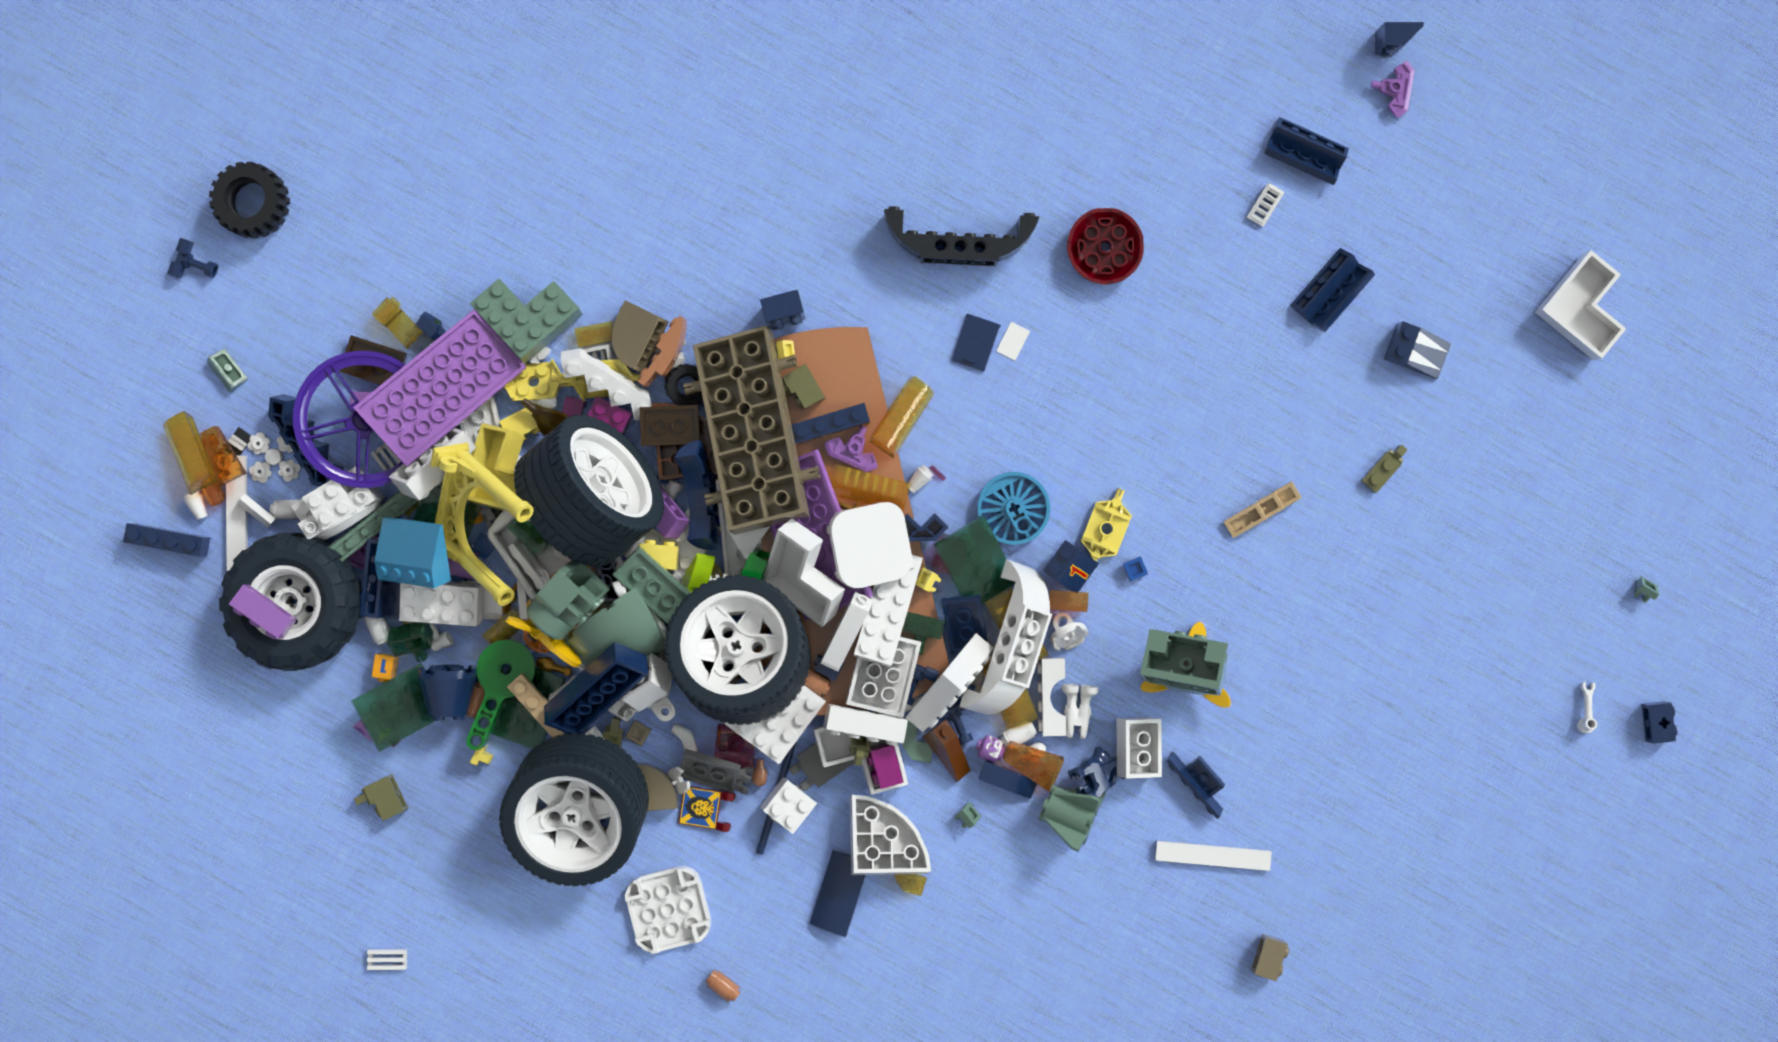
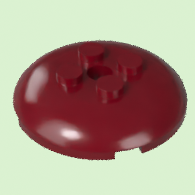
(1116, 230)

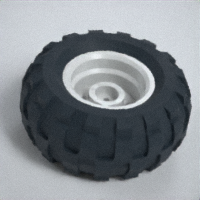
(332, 595)

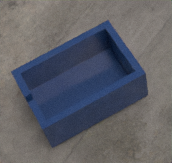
(783, 309)

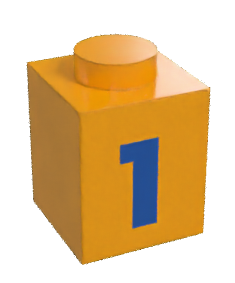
(384, 667)

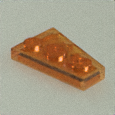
(222, 457)
(1034, 763)

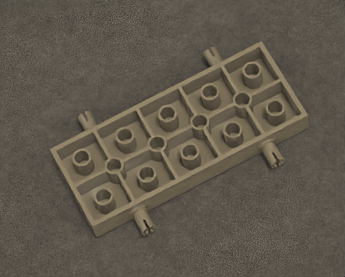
(751, 430)

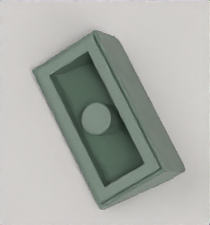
(226, 370)

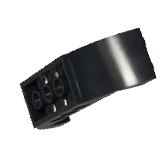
(924, 245)

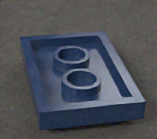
(963, 620)

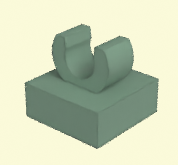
(1646, 587)
(968, 815)

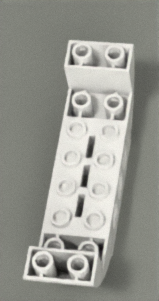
(1017, 643)

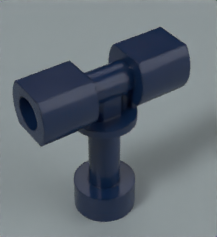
(185, 260)
(919, 674)
(953, 714)

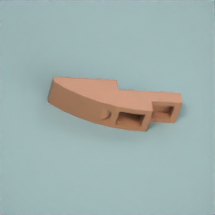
(670, 346)

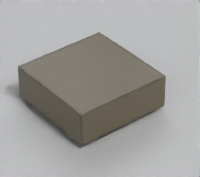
(638, 732)

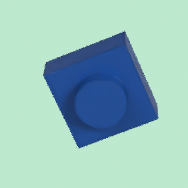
(482, 546)
(1135, 568)

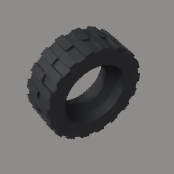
(672, 381)

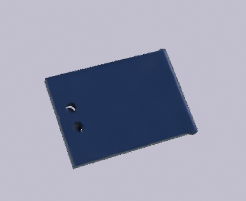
(976, 342)

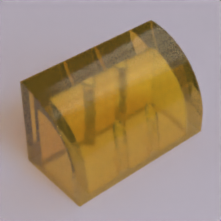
(501, 629)

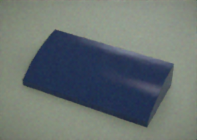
(837, 895)

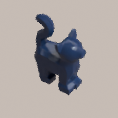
(1093, 774)

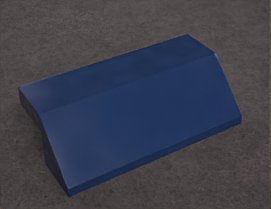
(1306, 150)
(1332, 290)
(378, 596)

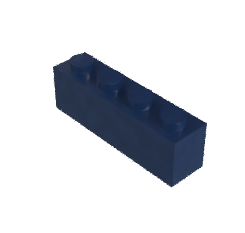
(830, 423)
(166, 539)

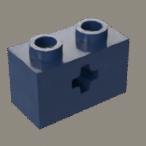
(1652, 715)

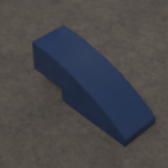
(1007, 779)

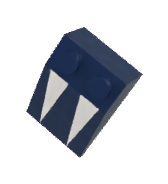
(1417, 350)

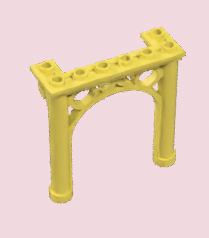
(457, 464)

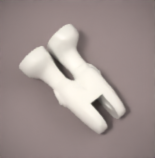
(1081, 715)

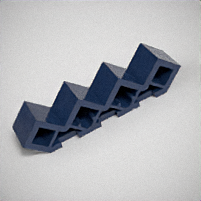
(281, 413)
(929, 531)

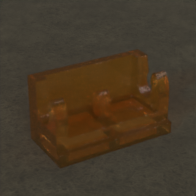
(1068, 600)

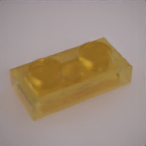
(594, 334)

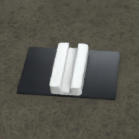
(239, 441)

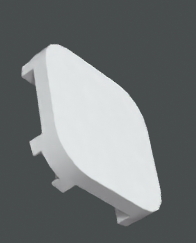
(870, 544)
(668, 909)

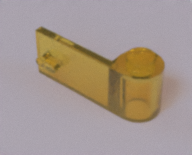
(397, 321)

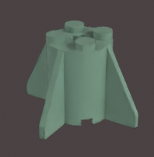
(1070, 814)

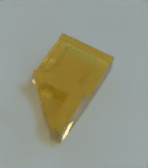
(911, 883)

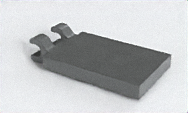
(811, 765)
(715, 772)

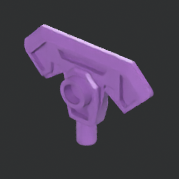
(1397, 88)
(853, 451)

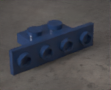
(1201, 781)

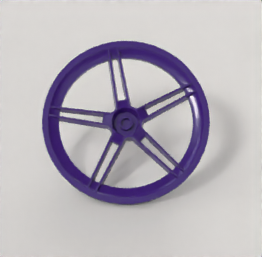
(353, 422)

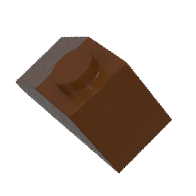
(948, 749)

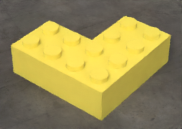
(498, 452)

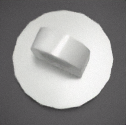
(1069, 635)

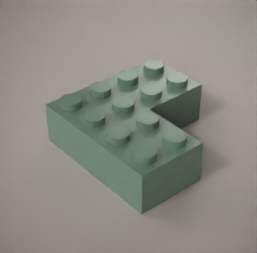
(530, 326)

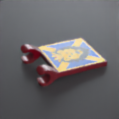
(702, 806)

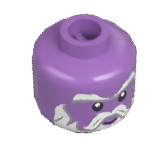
(990, 748)

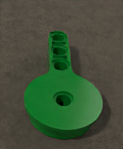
(495, 682)

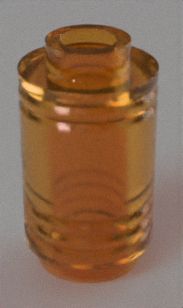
(213, 495)

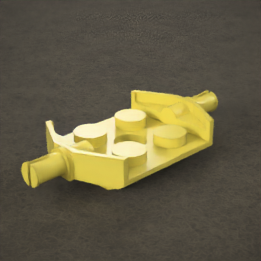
(548, 385)
(580, 385)
(1106, 512)

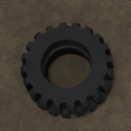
(225, 193)

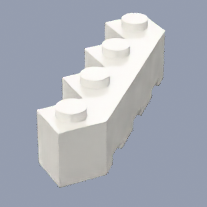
(602, 377)

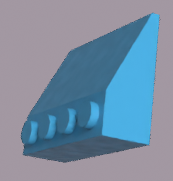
(412, 553)

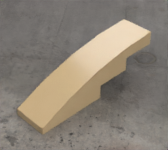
(1262, 509)

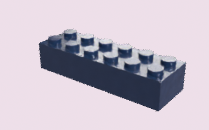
(596, 689)

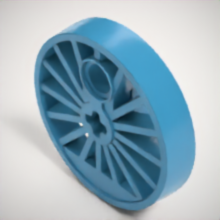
(1000, 482)

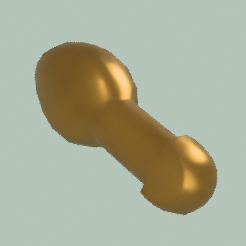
(549, 665)

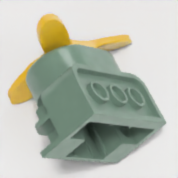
(562, 606)
(1186, 664)

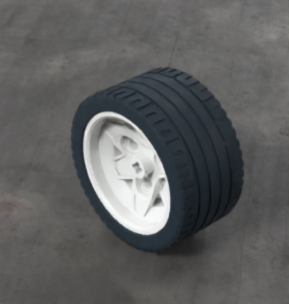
(589, 490)
(712, 608)
(565, 845)

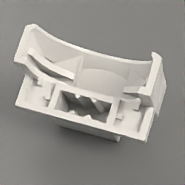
(335, 508)

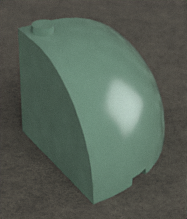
(625, 622)

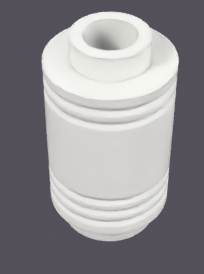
(282, 510)
(378, 629)
(1019, 734)

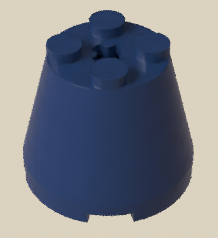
(447, 690)

